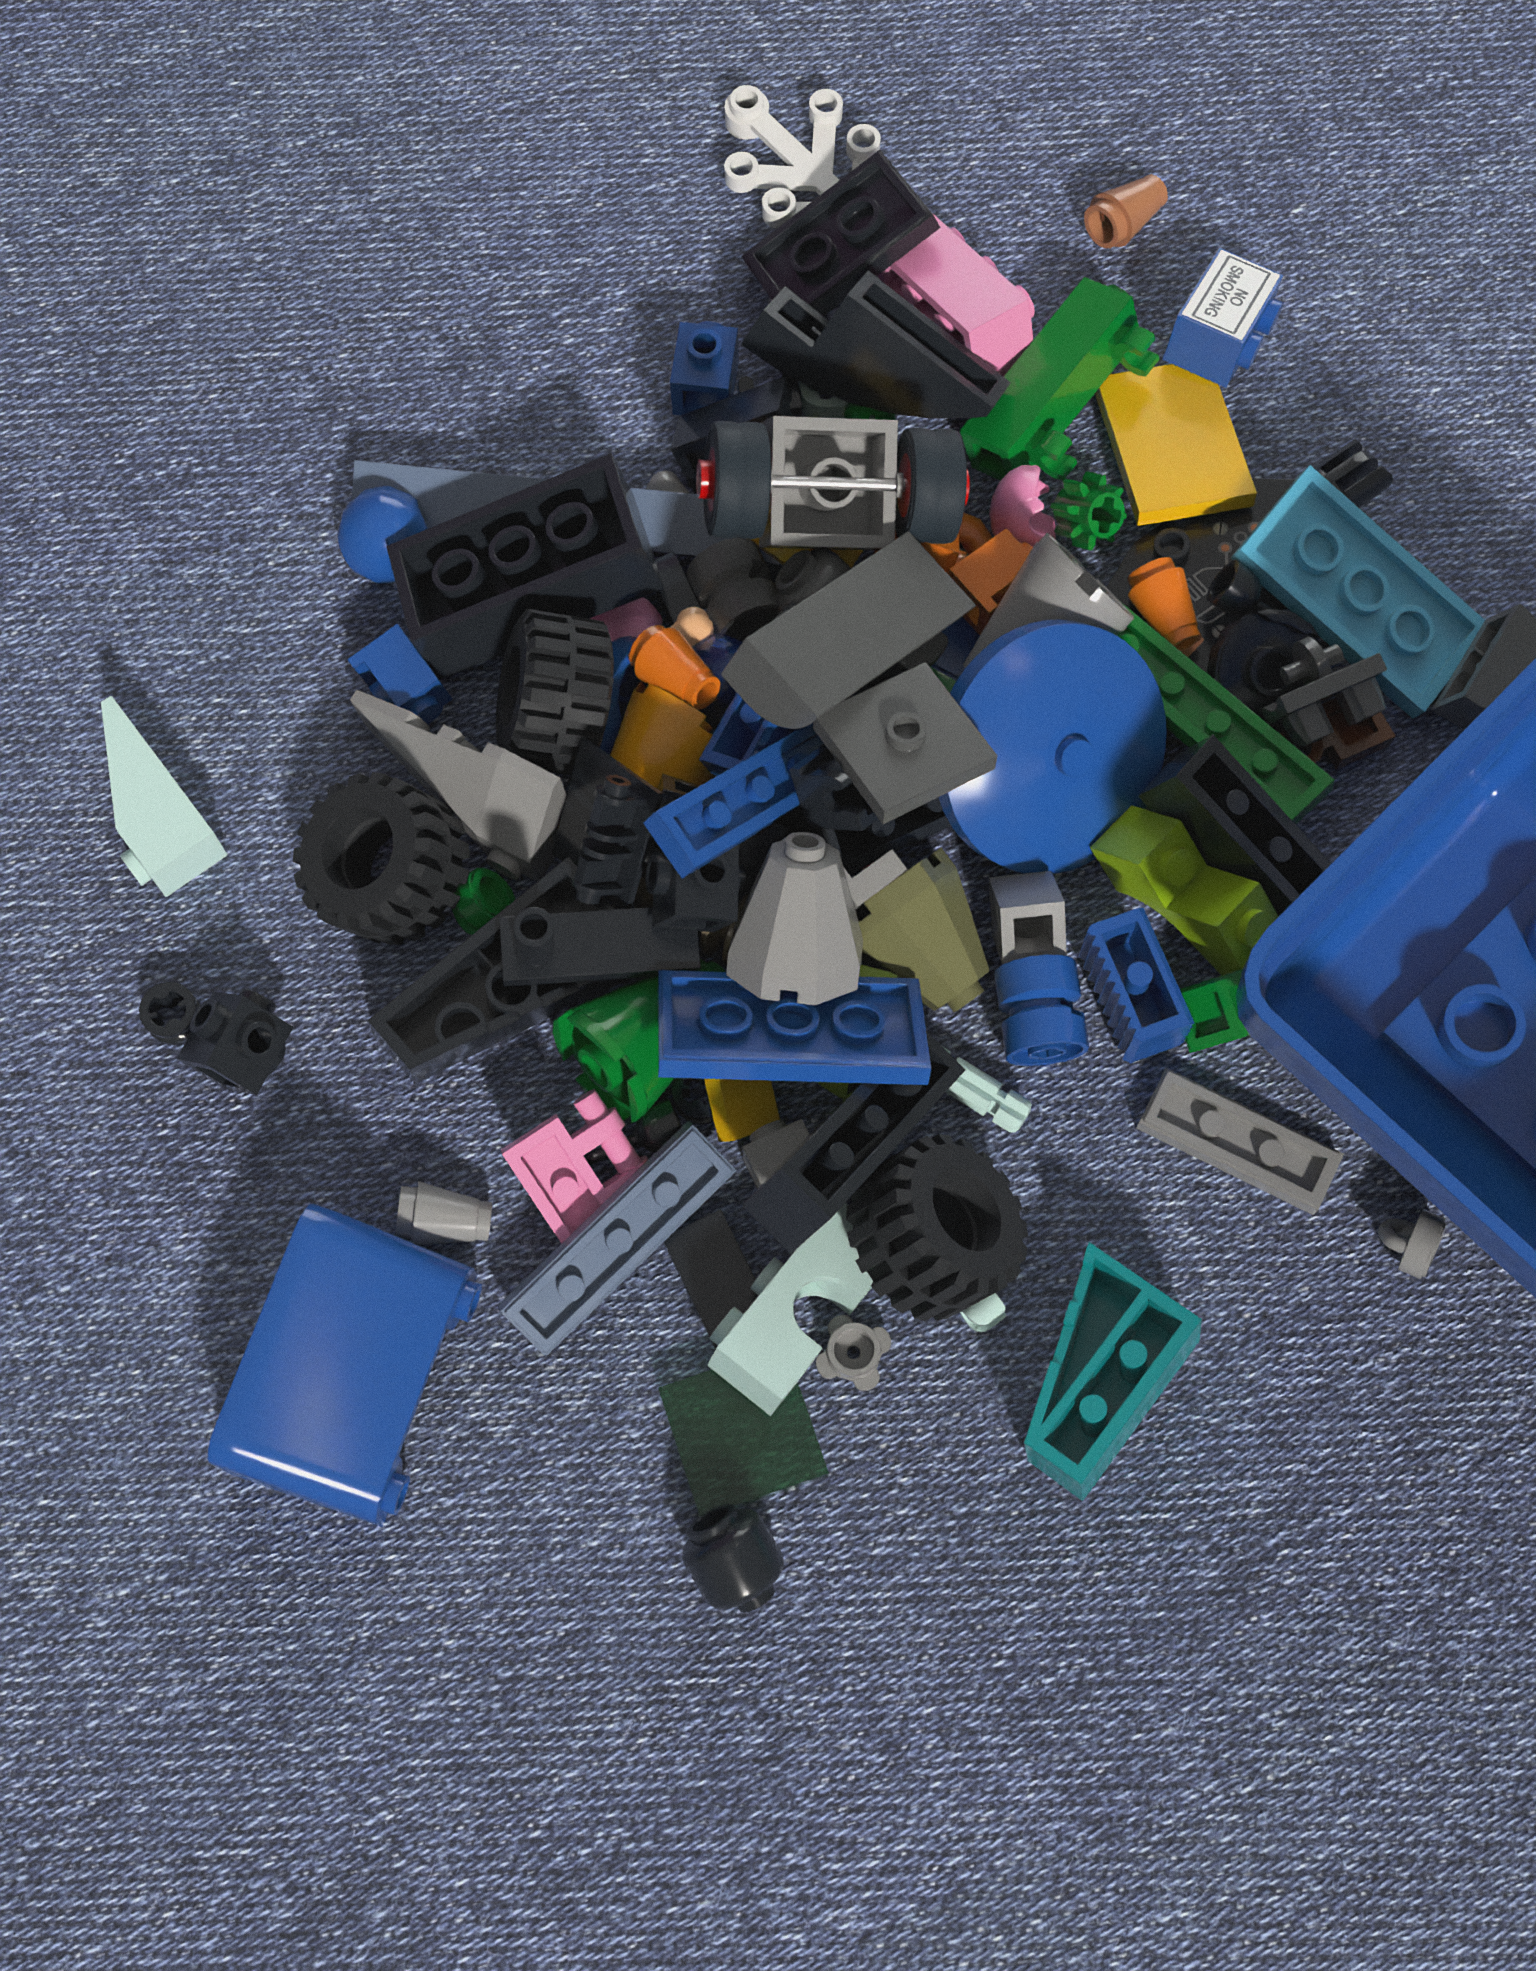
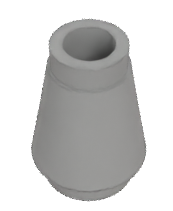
(441, 1216)

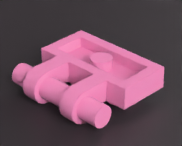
(557, 1173)

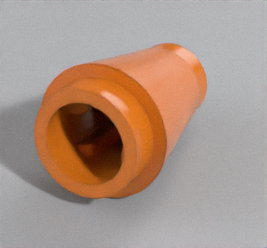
(1164, 601)
(669, 662)

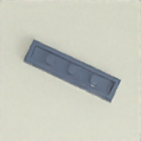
(616, 1238)

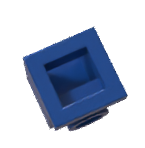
(401, 675)

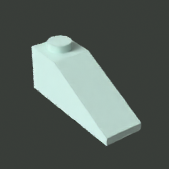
(152, 812)

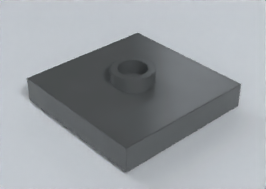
(905, 742)

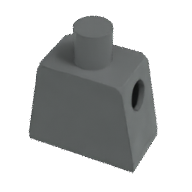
(1490, 664)

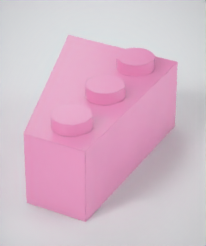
(965, 297)

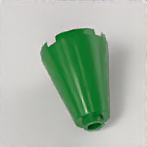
(618, 1045)

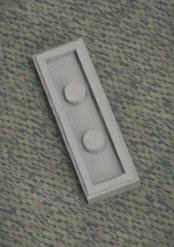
(1240, 1141)

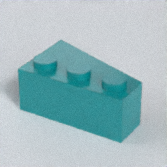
(1107, 1371)

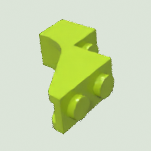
(1161, 867)

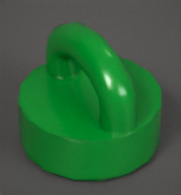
(481, 899)

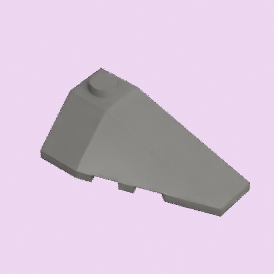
(497, 796)

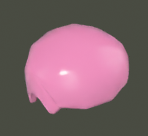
(1018, 508)

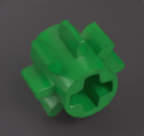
(1088, 510)

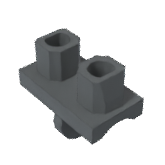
(1351, 686)

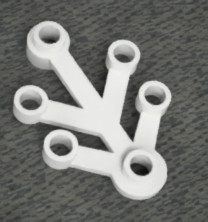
(805, 169)

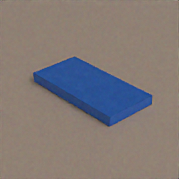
(725, 1032)

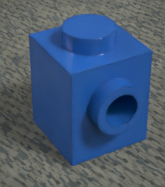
(703, 365)

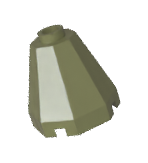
(926, 932)

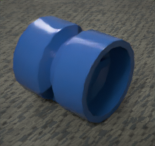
(1040, 1002)

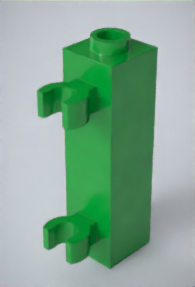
(1057, 379)

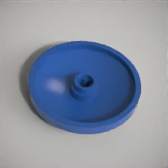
(1073, 742)

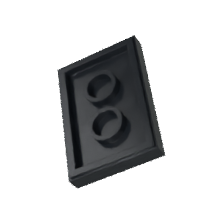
(842, 234)

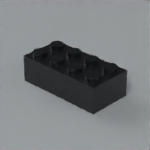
(550, 548)

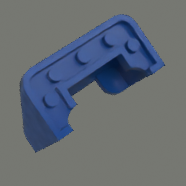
(340, 1365)

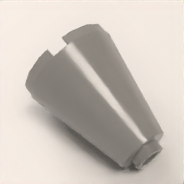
(1051, 588)

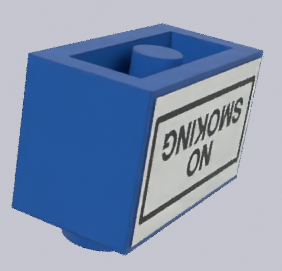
(1223, 318)

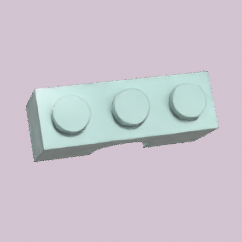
(764, 1347)

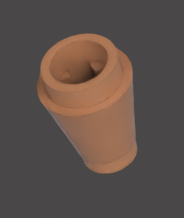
(1124, 210)

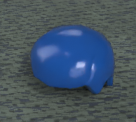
(372, 523)

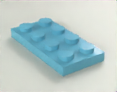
(1360, 590)

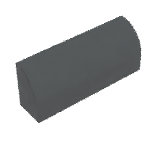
(845, 634)

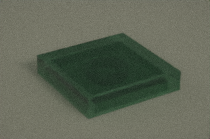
(735, 1447)

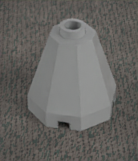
(798, 925)

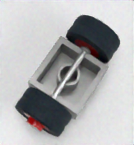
(832, 483)

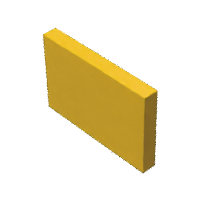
(1174, 445)

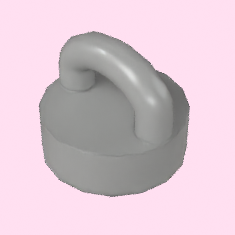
(1415, 1241)

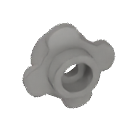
(848, 1334)

